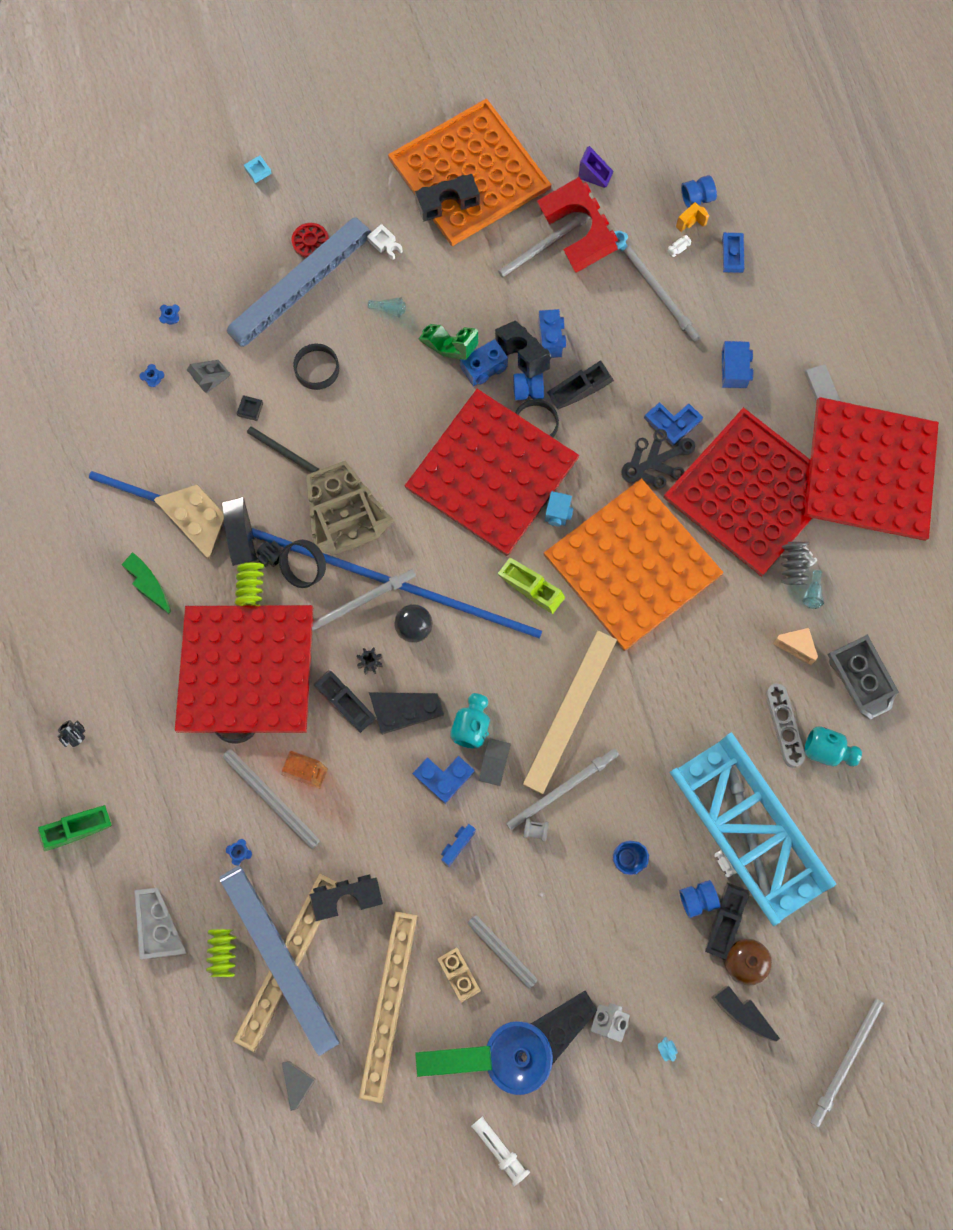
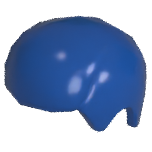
(630, 857)

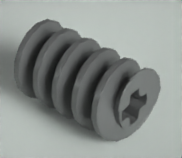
(795, 563)

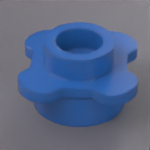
(169, 319)
(152, 381)
(232, 851)

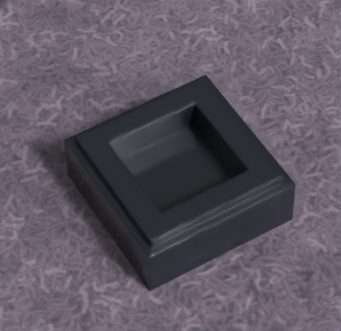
(250, 408)

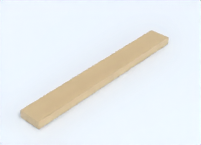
(569, 712)
(270, 992)
(388, 1007)

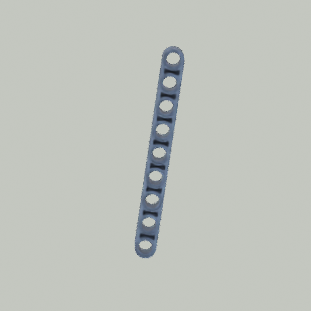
(298, 282)
(279, 960)

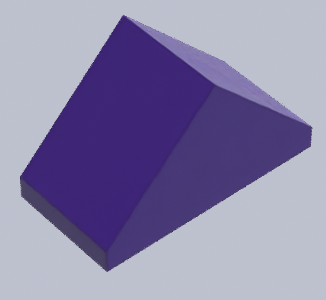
(594, 169)

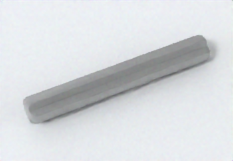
(502, 951)

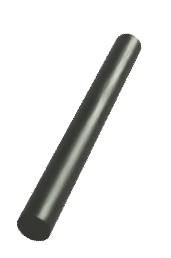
(282, 450)

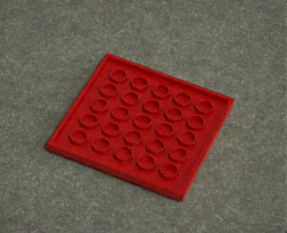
(872, 469)
(492, 471)
(746, 491)
(245, 669)

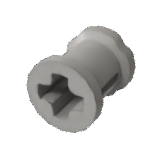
(536, 830)

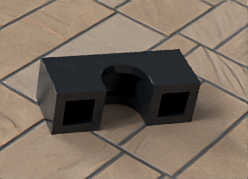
(461, 189)
(532, 356)
(325, 900)

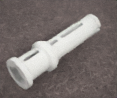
(507, 1160)

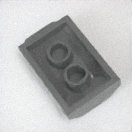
(864, 676)

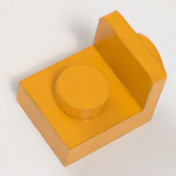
(691, 215)

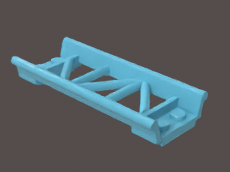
(782, 898)

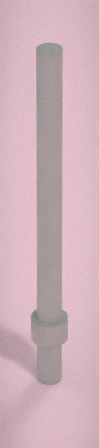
(578, 220)
(684, 322)
(395, 582)
(598, 764)
(737, 790)
(825, 1103)

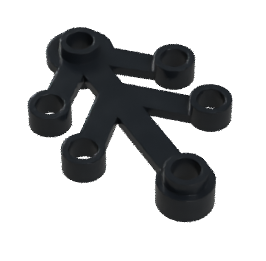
(655, 461)

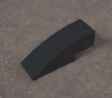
(580, 385)
(238, 532)
(344, 701)
(727, 920)
(744, 1013)

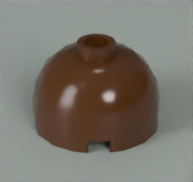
(748, 962)

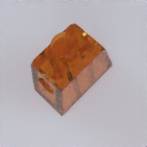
(304, 769)

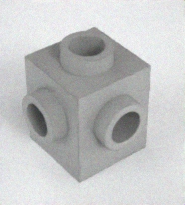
(610, 1022)

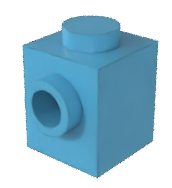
(559, 509)

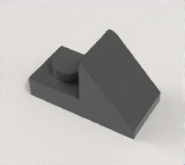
(208, 374)

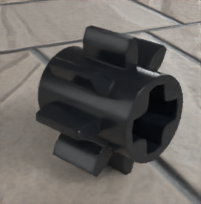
(269, 553)
(372, 665)
(71, 733)

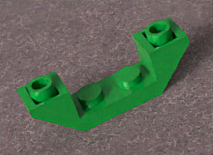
(448, 346)

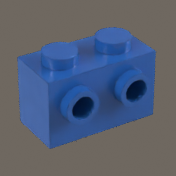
(550, 331)
(484, 363)
(736, 364)

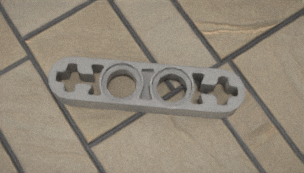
(781, 726)

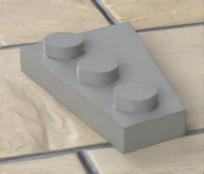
(155, 927)

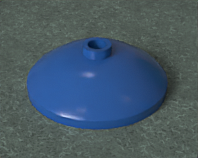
(508, 1068)

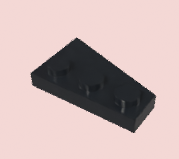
(404, 709)
(566, 1022)

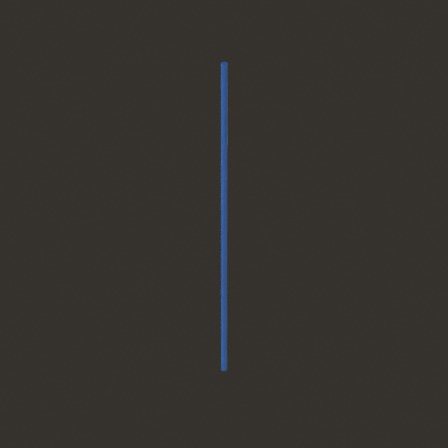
(347, 566)

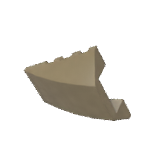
(343, 510)

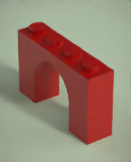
(576, 198)

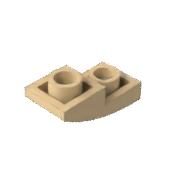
(459, 975)

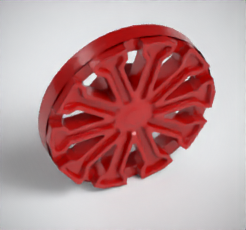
(309, 239)

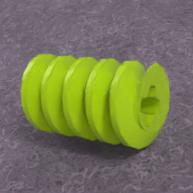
(248, 583)
(220, 953)

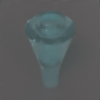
(391, 306)
(814, 596)

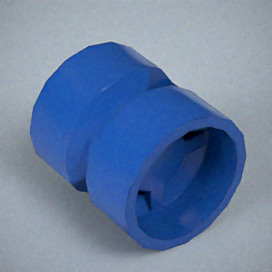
(702, 190)
(528, 387)
(700, 898)

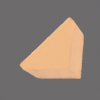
(798, 644)

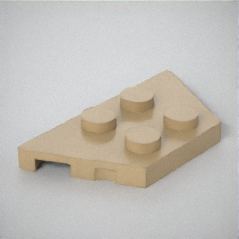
(195, 515)

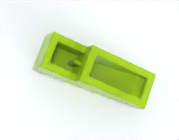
(532, 585)

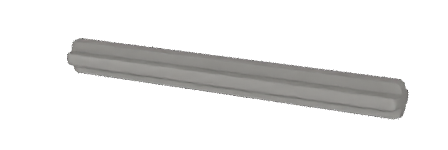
(271, 799)

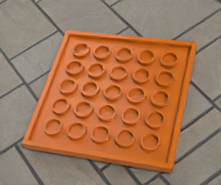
(477, 145)
(633, 564)

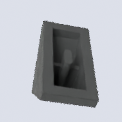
(494, 762)
(297, 1084)

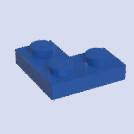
(675, 426)
(444, 783)

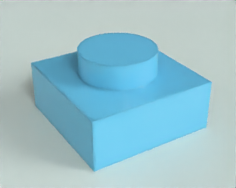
(257, 169)

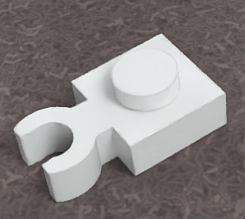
(384, 240)

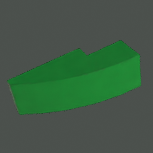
(146, 582)
(73, 828)
(453, 1061)

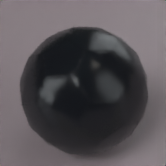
(413, 623)

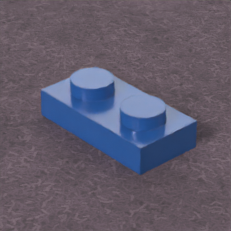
(733, 252)
(463, 836)

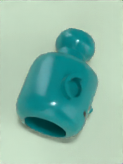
(471, 723)
(830, 748)

